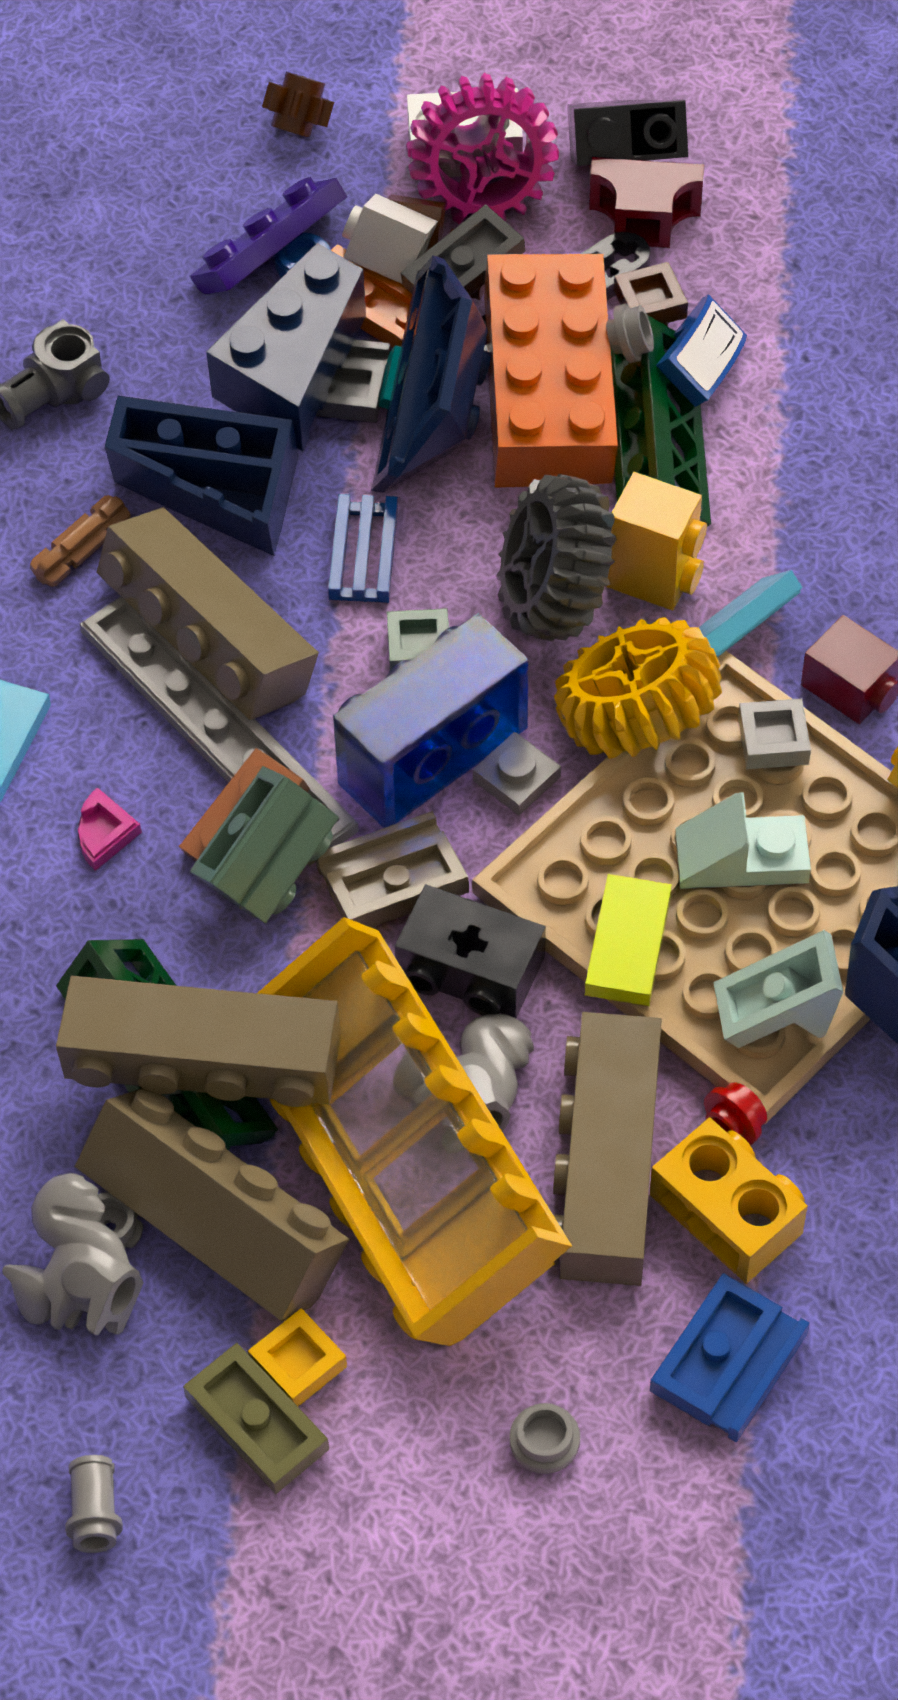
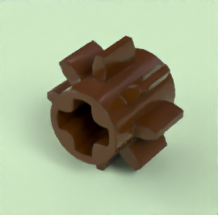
(298, 104)

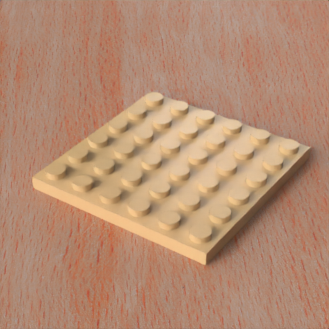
(625, 825)

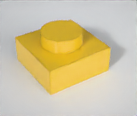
(299, 1357)

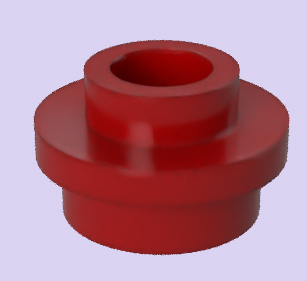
(736, 1110)

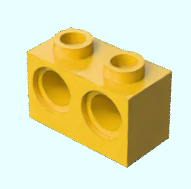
(716, 1208)

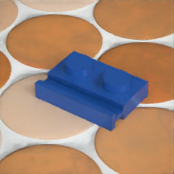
(729, 1357)

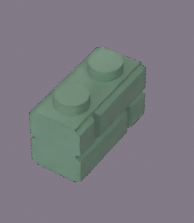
(266, 845)

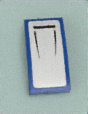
(703, 351)

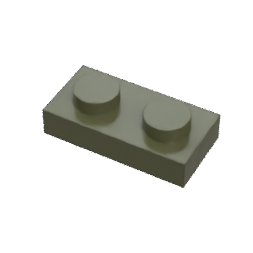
(256, 1418)

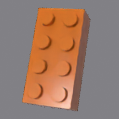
(549, 368)

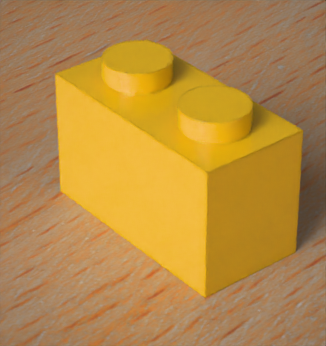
(656, 541)

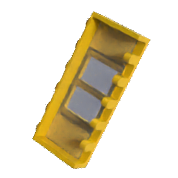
(414, 1149)

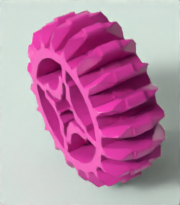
(493, 108)

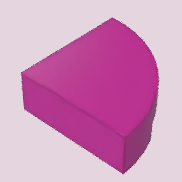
(104, 829)

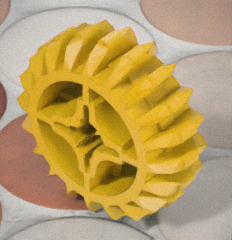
(638, 687)

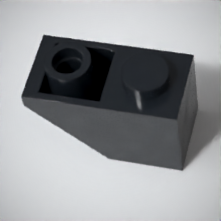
(627, 130)

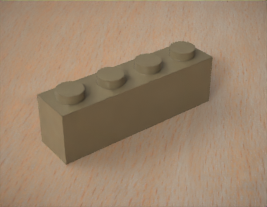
(207, 613)
(199, 1041)
(609, 1147)
(212, 1202)

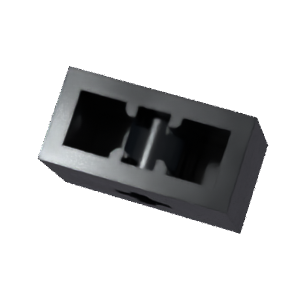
(470, 952)

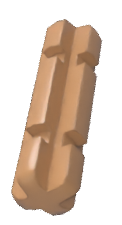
(78, 541)

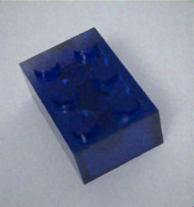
(431, 720)

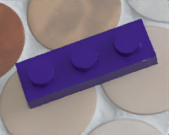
(267, 234)

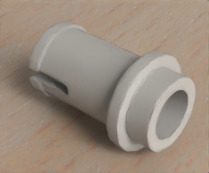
(93, 1507)

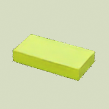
(628, 940)

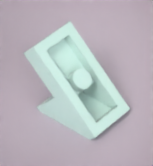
(733, 850)
(780, 990)

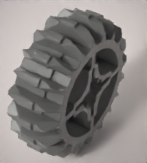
(556, 557)

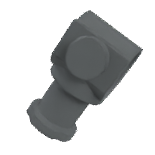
(59, 372)

